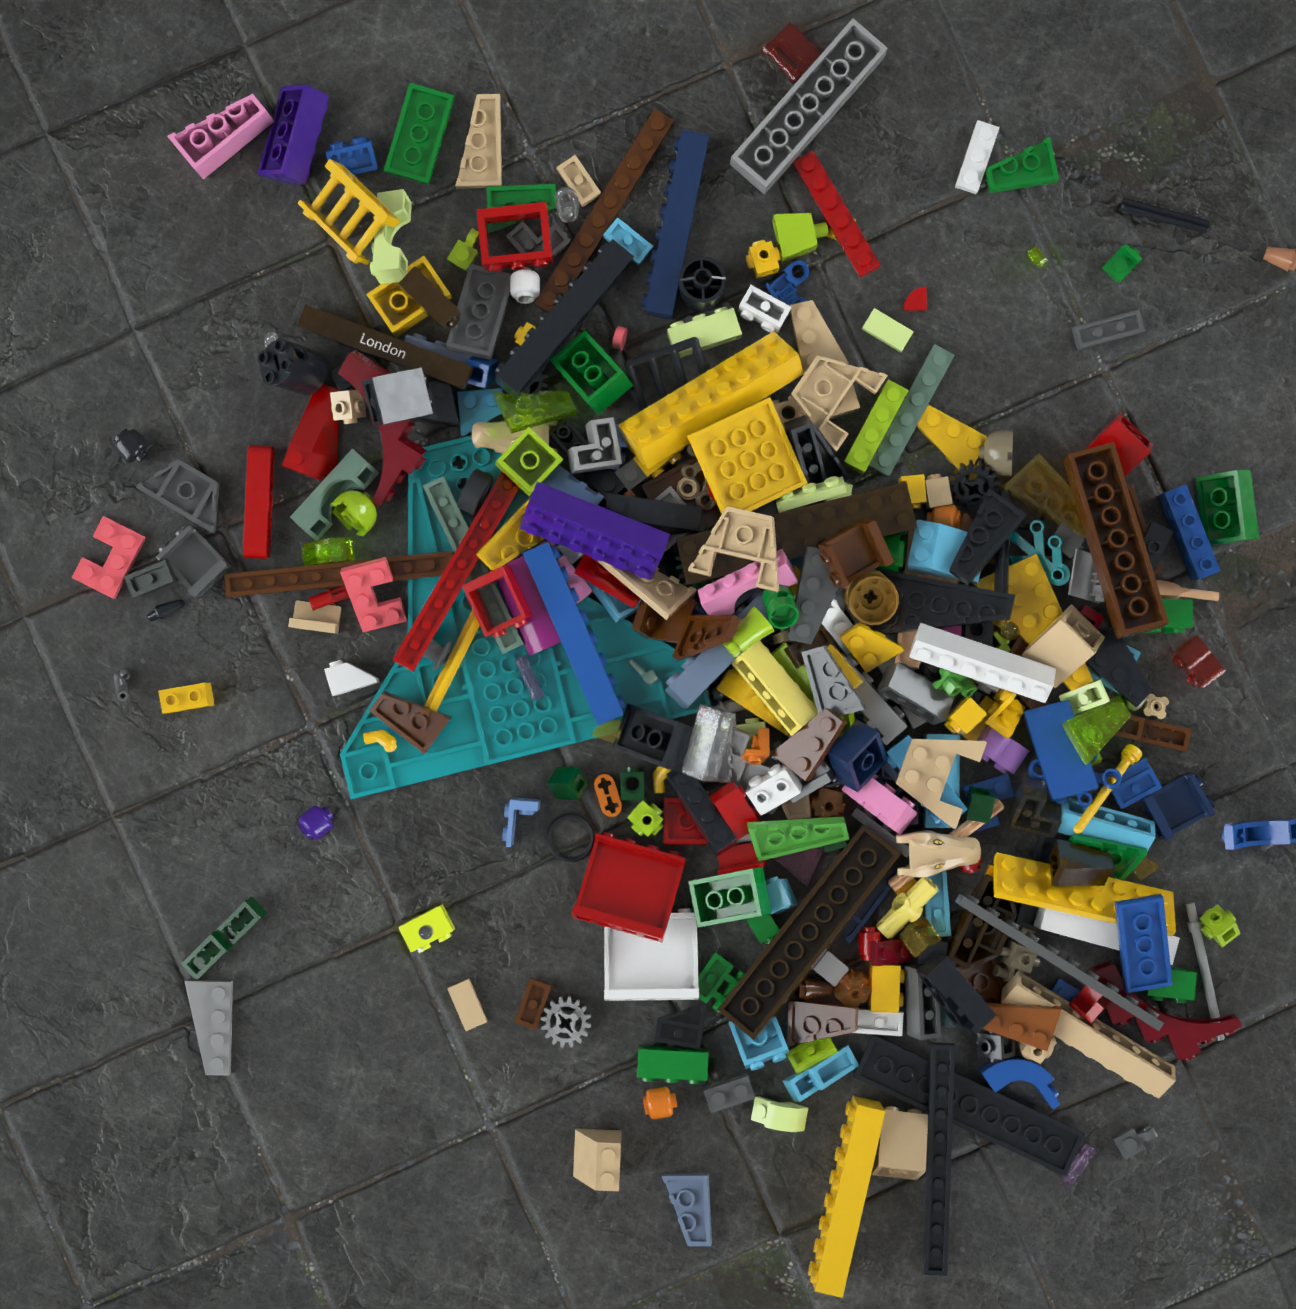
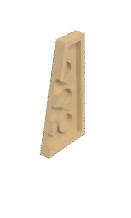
(482, 153)

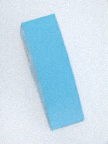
(821, 1074)

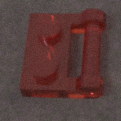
(798, 49)

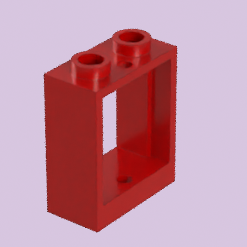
(478, 606)

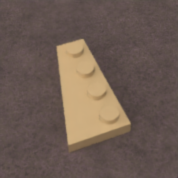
(660, 592)

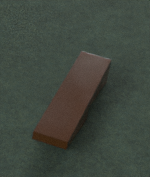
(1155, 733)

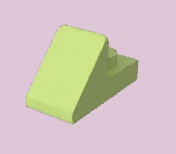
(1086, 697)

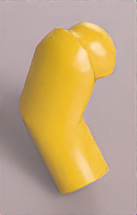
(382, 737)
(659, 776)

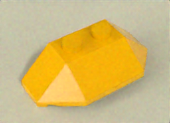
(739, 691)

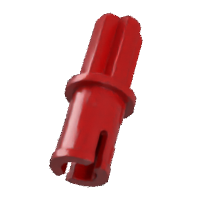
(328, 597)

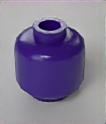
(315, 822)

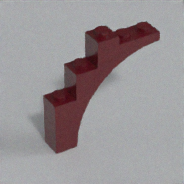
(399, 451)
(1181, 1032)

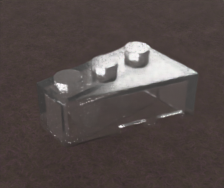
(710, 745)

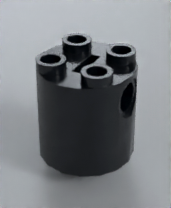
(701, 284)
(292, 367)

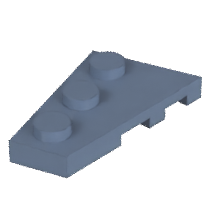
(692, 1204)

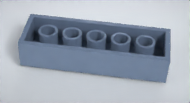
(706, 667)

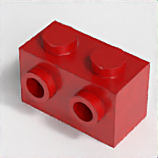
(734, 808)

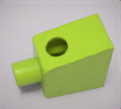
(797, 234)

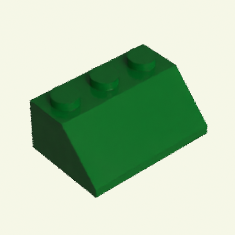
(1227, 507)

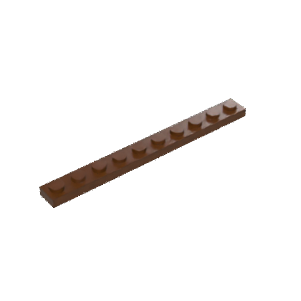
(606, 208)
(329, 575)

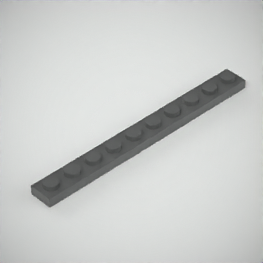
(1068, 965)

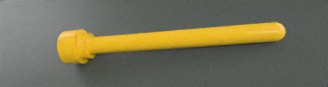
(1130, 755)

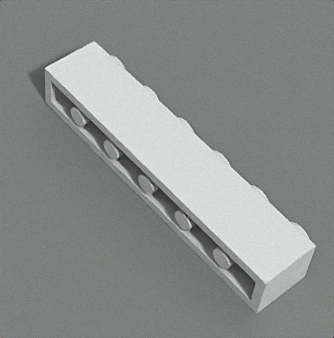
(983, 663)
(1087, 929)

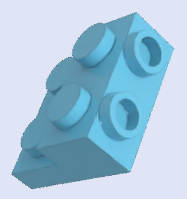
(767, 1047)

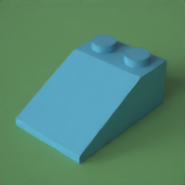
(935, 549)

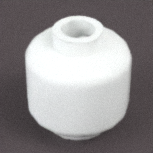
(525, 285)

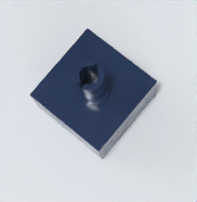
(857, 756)

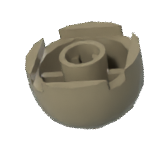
(998, 452)

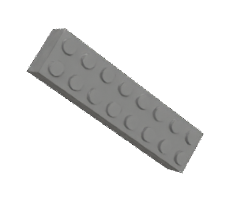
(808, 106)

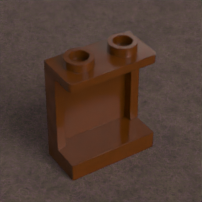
(854, 552)

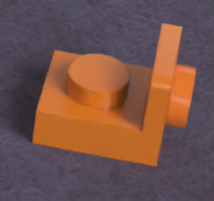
(760, 748)

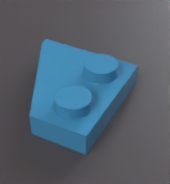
(477, 407)

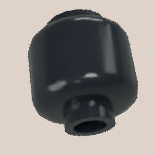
(131, 445)

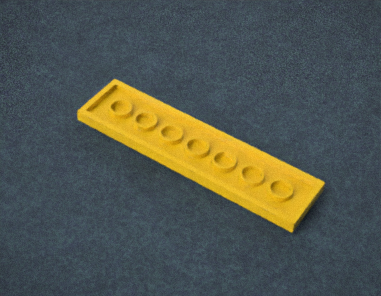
(1030, 884)

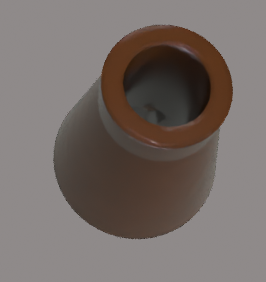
(813, 988)

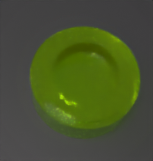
(1037, 257)

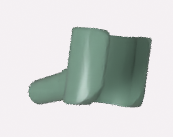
(649, 677)

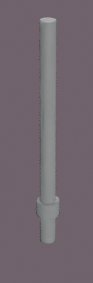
(1195, 926)

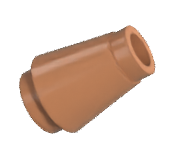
(1281, 257)

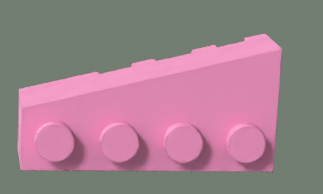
(221, 134)

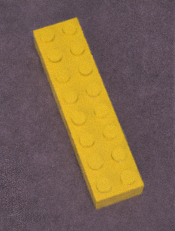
(710, 398)
(847, 1196)

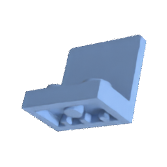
(526, 807)

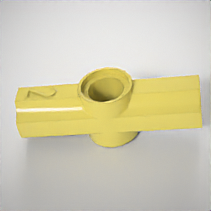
(907, 907)

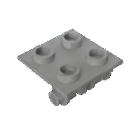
(1084, 579)

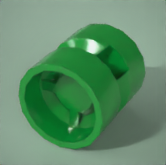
(780, 607)

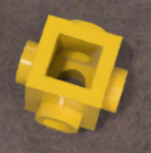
(761, 266)

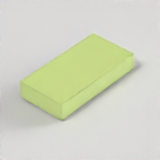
(887, 330)

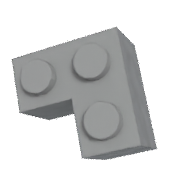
(602, 449)

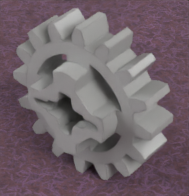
(557, 1009)

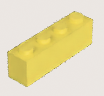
(775, 687)

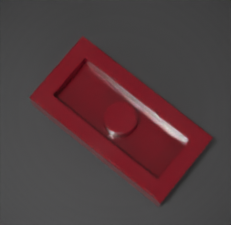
(889, 952)

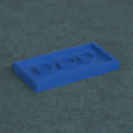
(1057, 756)
(1143, 943)

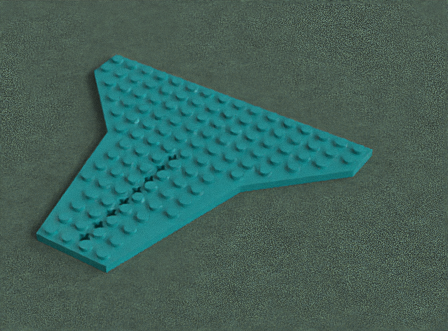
(488, 697)

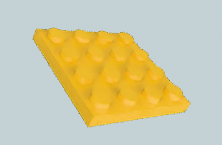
(747, 458)

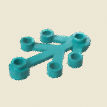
(1039, 549)

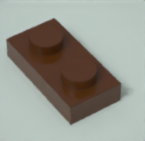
(533, 1003)

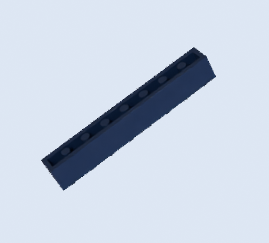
(676, 225)

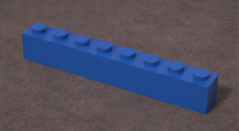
(573, 632)

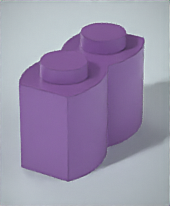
(1002, 751)

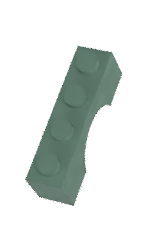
(315, 511)

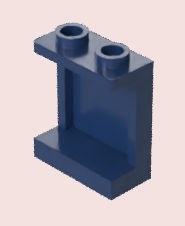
(1177, 805)

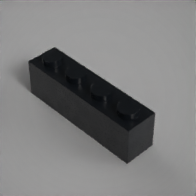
(702, 811)

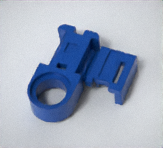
(784, 288)

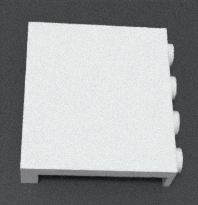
(651, 969)

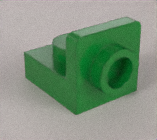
(1122, 262)

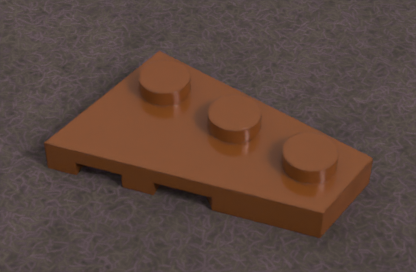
(1025, 1024)

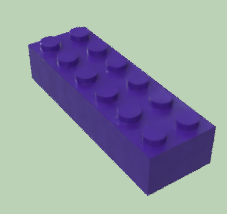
(594, 531)

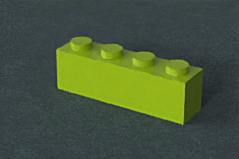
(875, 427)

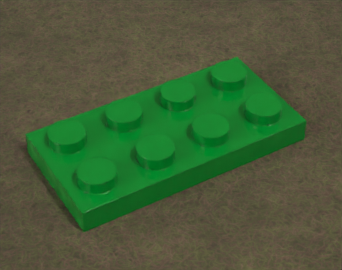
(419, 134)

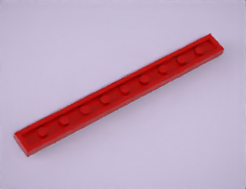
(456, 573)

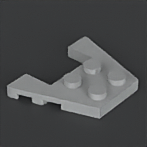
(741, 770)

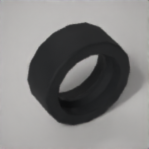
(474, 491)

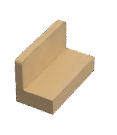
(322, 619)

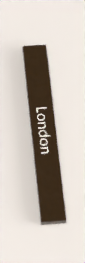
(384, 346)

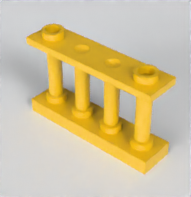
(367, 203)

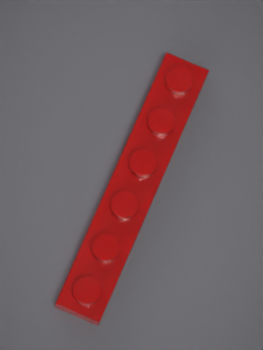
(836, 214)

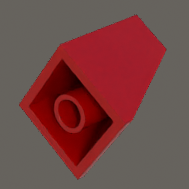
(1128, 440)

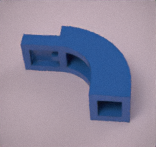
(1259, 832)
(1019, 1068)

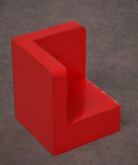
(1089, 1004)

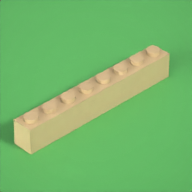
(1095, 1039)

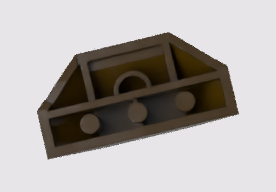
(975, 939)

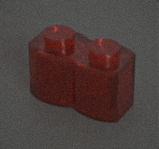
(1197, 661)

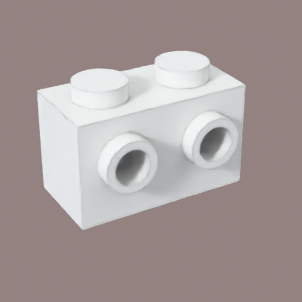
(763, 309)
(773, 788)

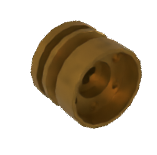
(877, 607)

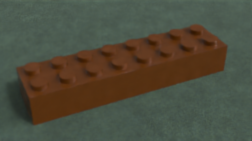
(1115, 541)

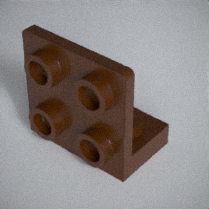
(654, 626)

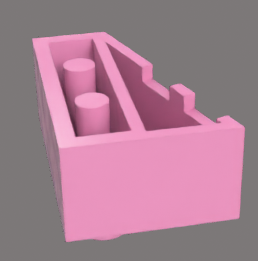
(883, 804)

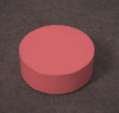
(619, 338)

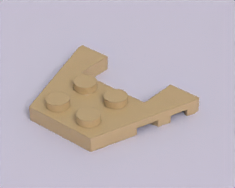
(825, 387)
(742, 536)
(927, 770)

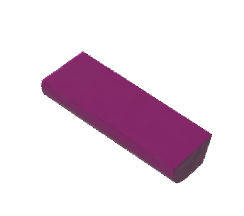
(539, 631)

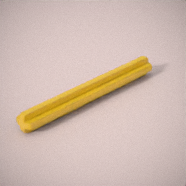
(453, 662)

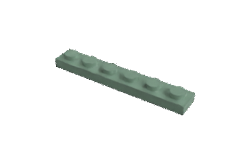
(911, 410)

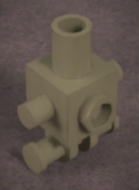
(1016, 959)

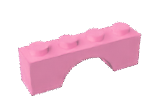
(721, 595)

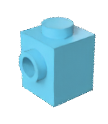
(780, 895)

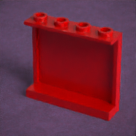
(629, 887)

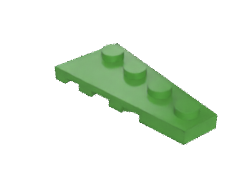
(786, 837)

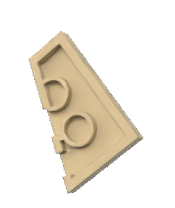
(813, 335)

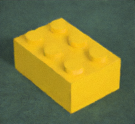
(396, 308)

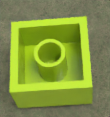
(528, 461)

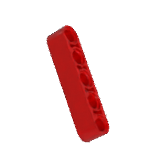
(258, 502)

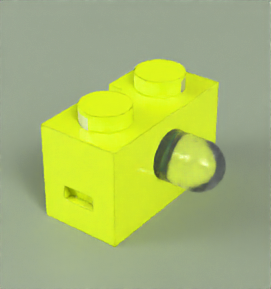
(427, 928)

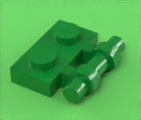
(713, 975)

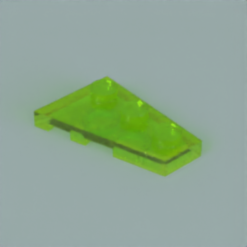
(534, 409)
(1096, 727)

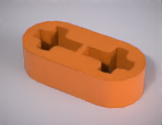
(602, 797)

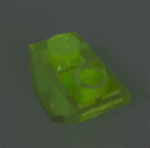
(327, 551)

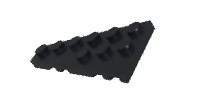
(941, 604)

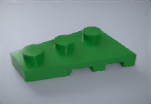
(1027, 169)
(517, 195)
(1124, 856)

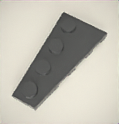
(812, 598)

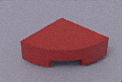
(916, 300)

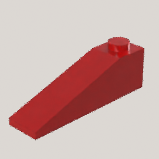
(316, 439)

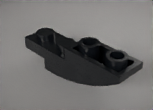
(602, 480)

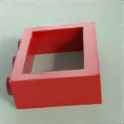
(509, 214)

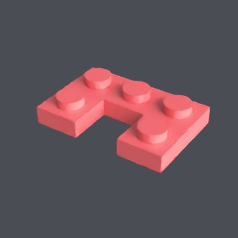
(125, 549)
(359, 583)

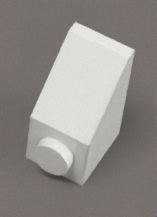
(347, 678)

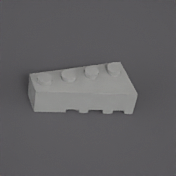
(879, 712)

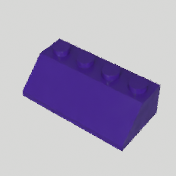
(293, 134)

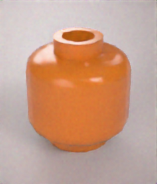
(945, 515)
(659, 1103)

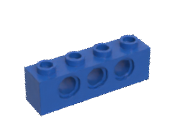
(1188, 533)

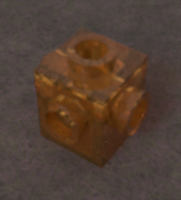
(824, 796)
(853, 988)

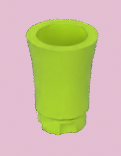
(749, 631)

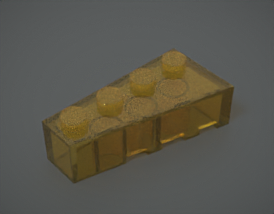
(1045, 493)

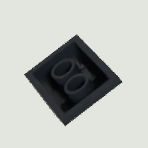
(653, 738)

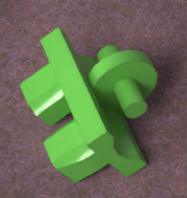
(955, 684)

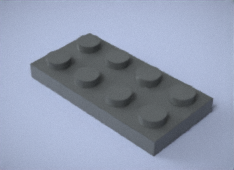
(482, 312)

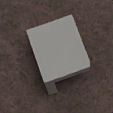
(831, 968)

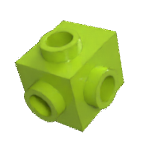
(642, 810)
(1219, 925)

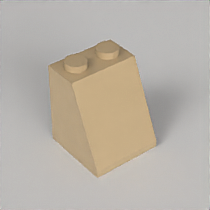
(1065, 644)
(902, 1145)
(598, 1158)

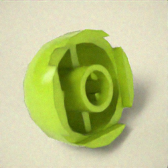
(355, 511)

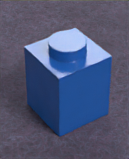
(483, 371)

